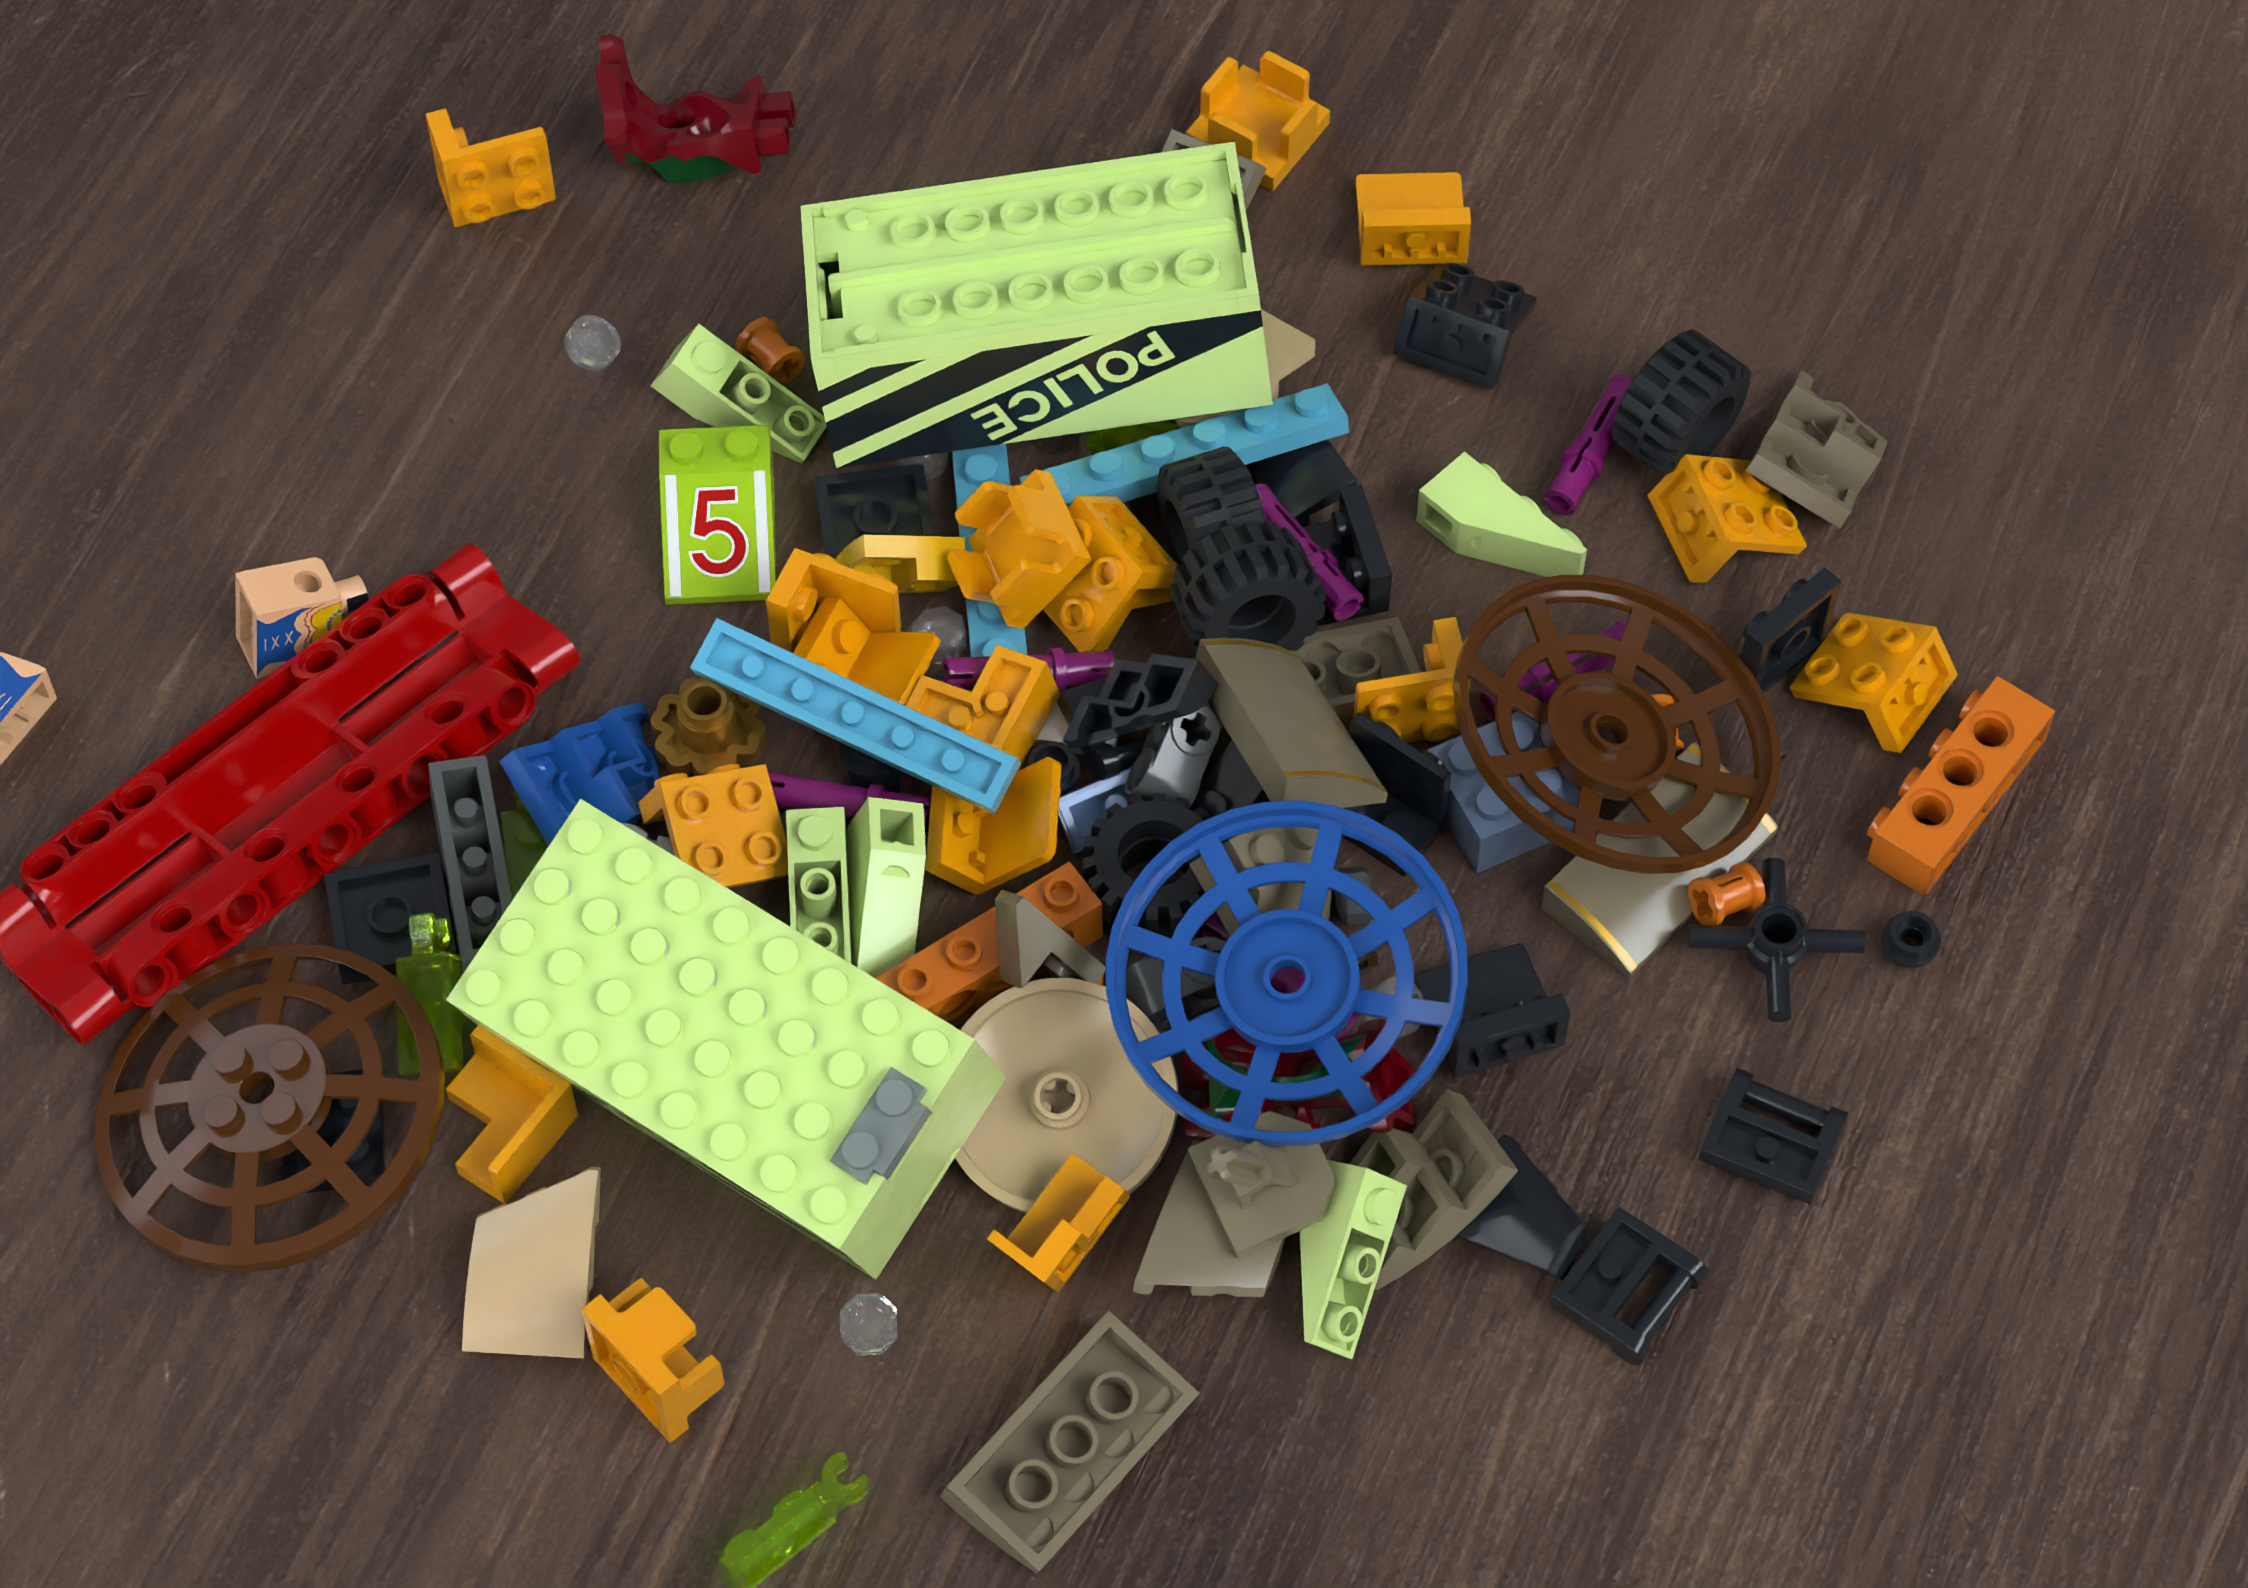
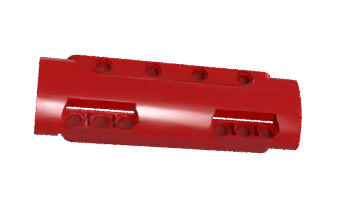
(274, 792)

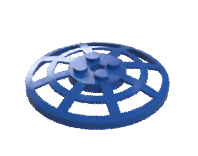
(1281, 941)

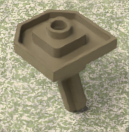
(1264, 1189)

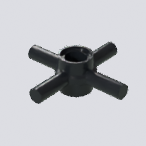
(1772, 958)

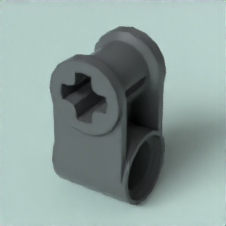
(1170, 763)
(1197, 990)

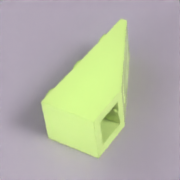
(730, 391)
(1491, 522)
(819, 877)
(885, 882)
(1346, 1255)

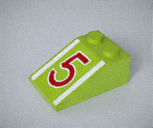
(717, 514)

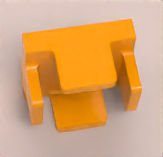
(1262, 113)
(1021, 548)
(642, 1350)

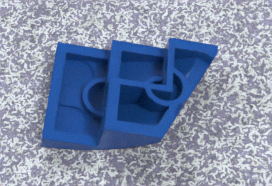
(593, 762)

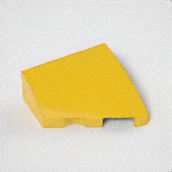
(909, 562)

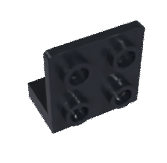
(1462, 323)
(1359, 552)
(1414, 784)
(1502, 1013)

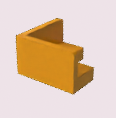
(1004, 706)
(523, 1112)
(1063, 1222)

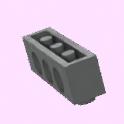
(469, 850)

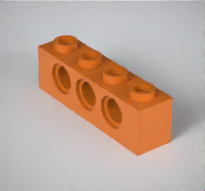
(1922, 852)
(963, 967)

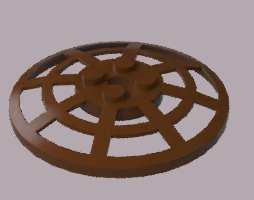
(1634, 717)
(282, 1121)

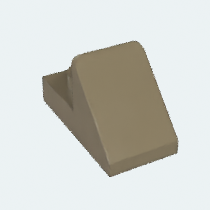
(1033, 940)

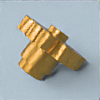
(707, 728)

